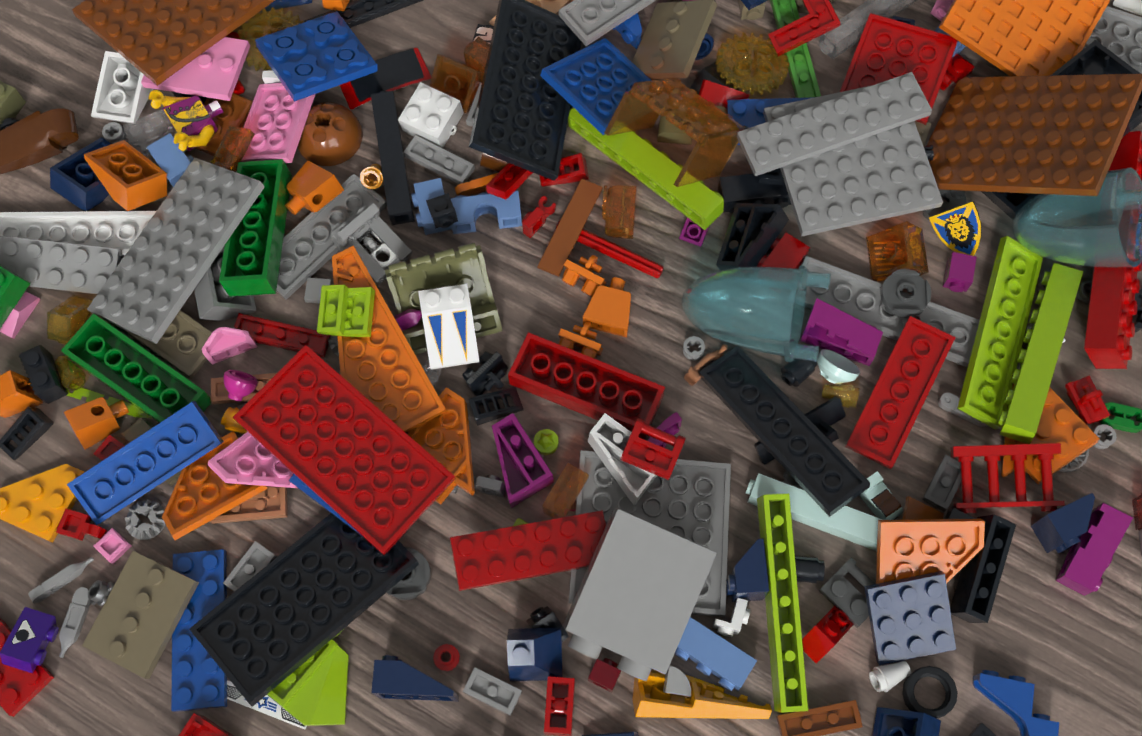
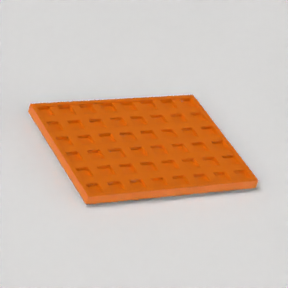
(1024, 34)

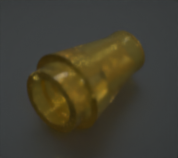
(70, 374)
(847, 394)

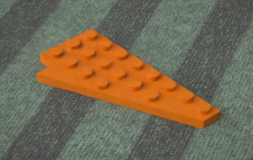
(383, 364)

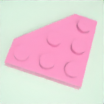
(250, 464)

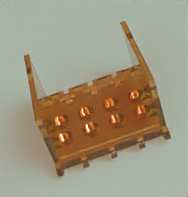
(688, 112)

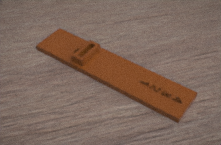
(569, 227)

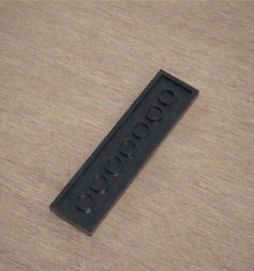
(785, 431)

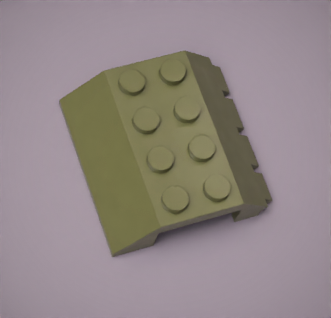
(444, 270)

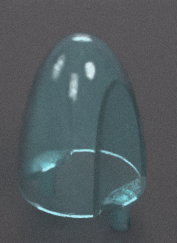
(1087, 228)
(755, 308)

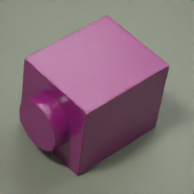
(959, 272)

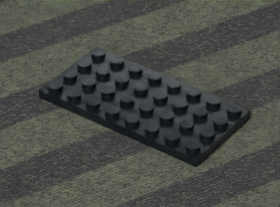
(517, 110)
(298, 605)

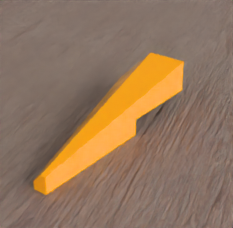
(705, 701)

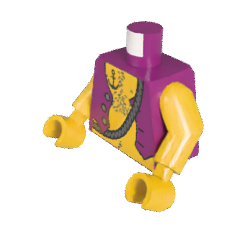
(189, 118)

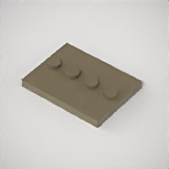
(673, 38)
(140, 614)

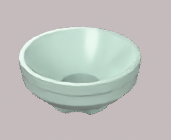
(836, 367)

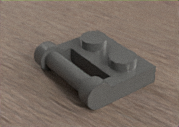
(845, 595)

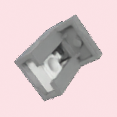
(357, 227)

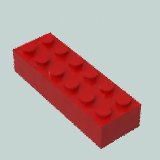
(584, 383)

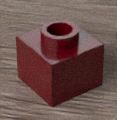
(605, 674)

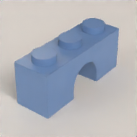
(471, 207)

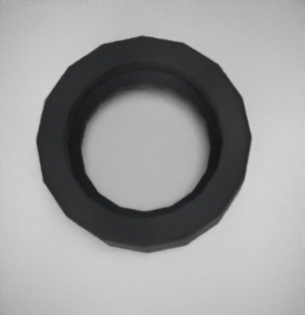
(944, 678)

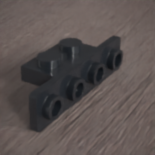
(821, 417)

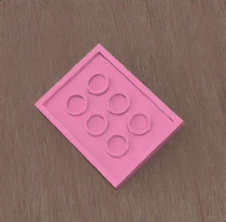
(209, 74)
(276, 123)

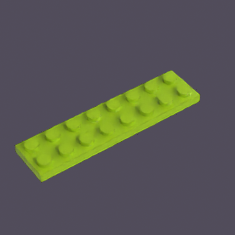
(1000, 332)

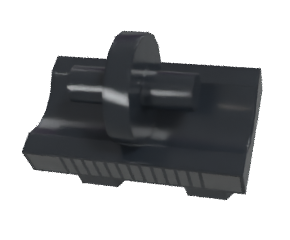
(488, 375)

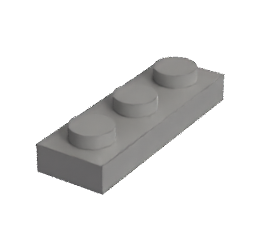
(439, 160)

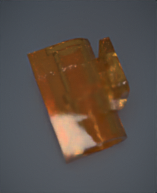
(619, 211)

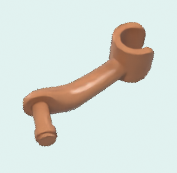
(693, 375)

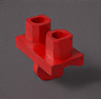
(1087, 400)

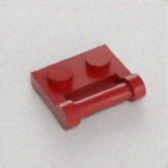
(649, 455)

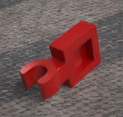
(956, 71)
(535, 220)
(77, 524)

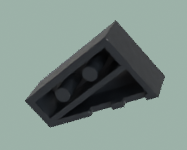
(750, 234)

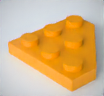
(39, 501)

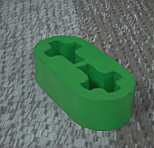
(1122, 417)

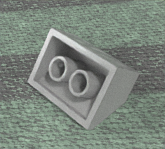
(214, 301)

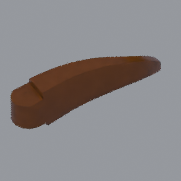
(36, 138)

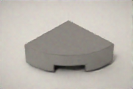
(676, 682)

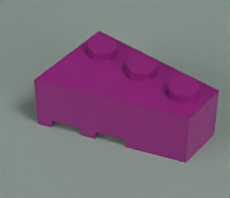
(841, 333)
(520, 461)
(1092, 556)

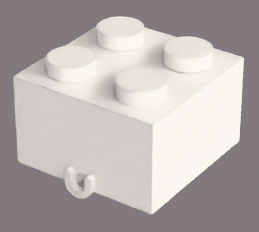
(431, 115)

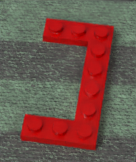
(820, 20)

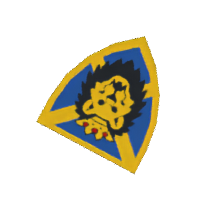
(959, 228)

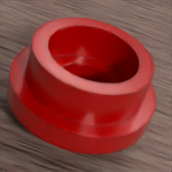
(452, 663)

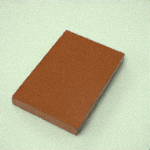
(234, 114)

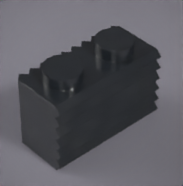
(43, 374)

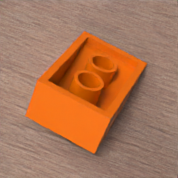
(128, 175)

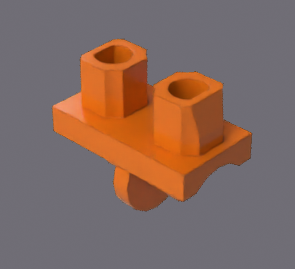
(575, 271)
(588, 346)

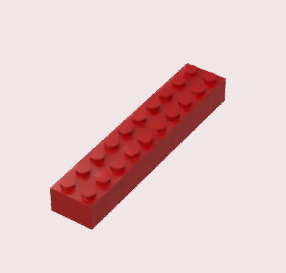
(1115, 288)

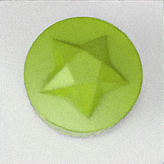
(546, 441)

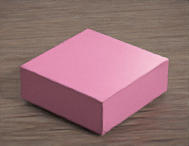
(112, 545)

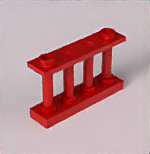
(1018, 454)

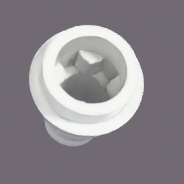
(887, 676)

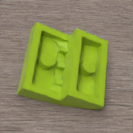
(346, 311)

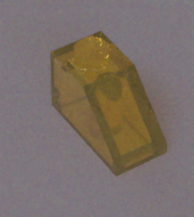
(67, 318)

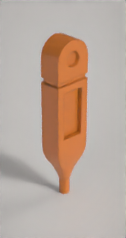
(474, 186)

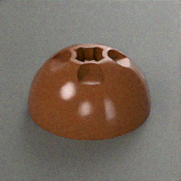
(330, 135)

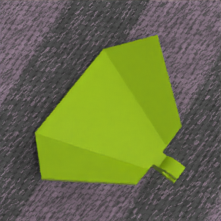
(317, 688)

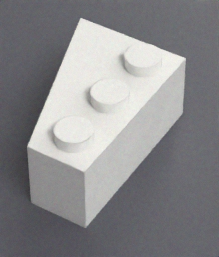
(609, 441)

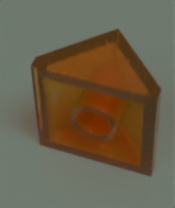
(456, 80)

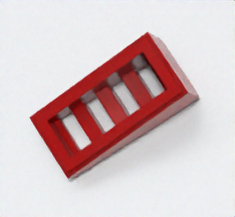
(573, 176)

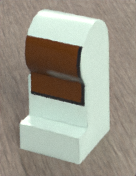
(880, 499)

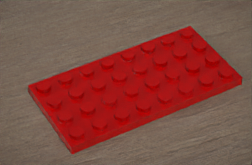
(344, 449)

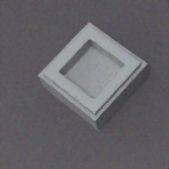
(313, 289)

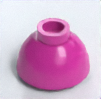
(239, 384)

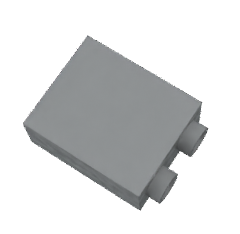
(637, 594)

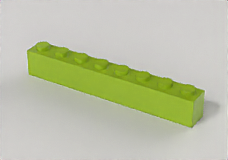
(653, 170)
(1041, 353)
(782, 604)

